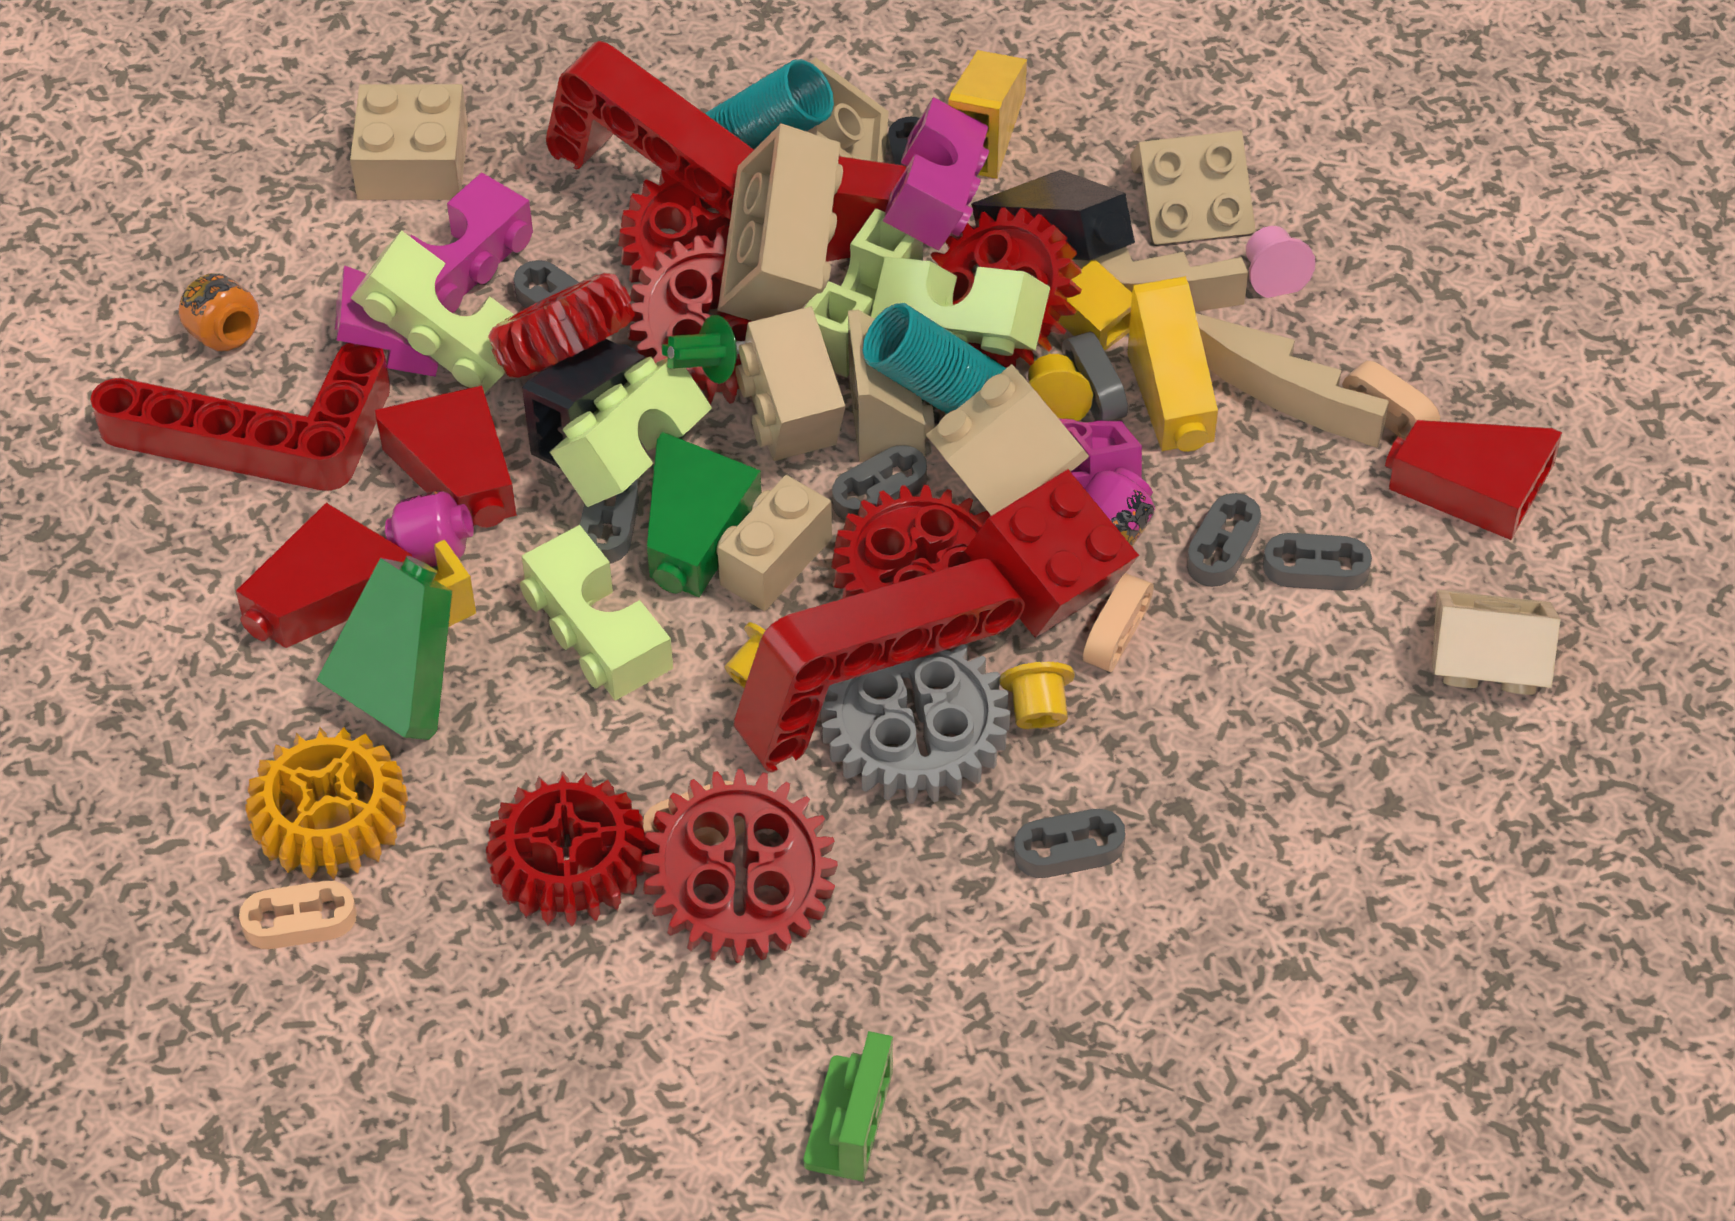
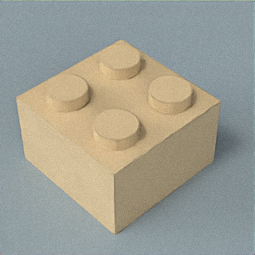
(409, 141)
(790, 384)

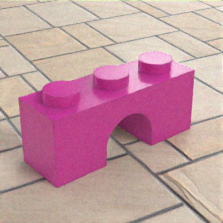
(940, 175)
(488, 226)

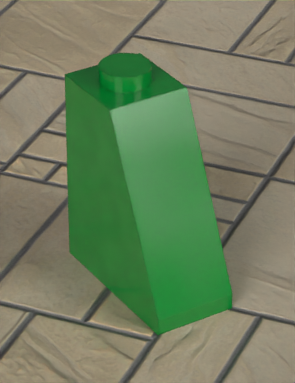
(691, 507)
(395, 648)

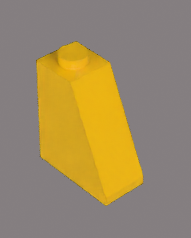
(993, 95)
(1171, 365)

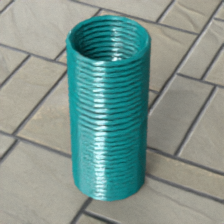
(789, 96)
(926, 357)

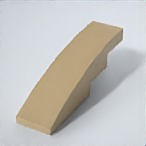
(1210, 284)
(1306, 390)

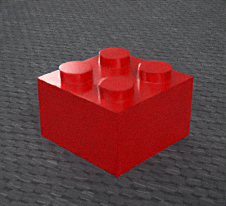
(1054, 550)

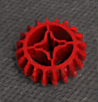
(561, 325)
(602, 852)

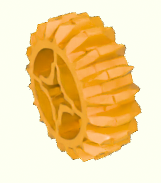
(331, 819)

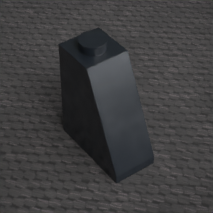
(1085, 211)
(569, 391)

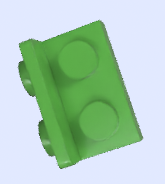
(851, 1110)

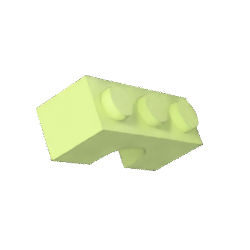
(860, 284)
(403, 296)
(998, 312)
(604, 446)
(615, 647)

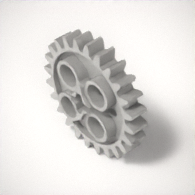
(966, 707)

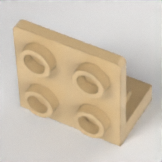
(1195, 187)

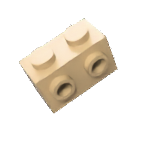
(774, 542)

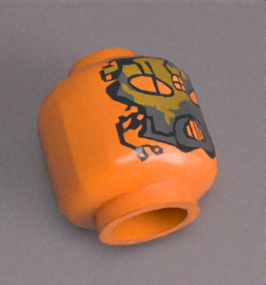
(218, 312)

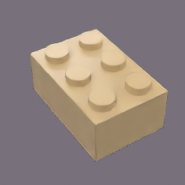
(781, 225)

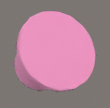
(1278, 262)

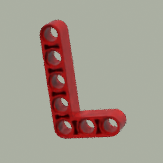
(614, 95)
(253, 439)
(860, 636)

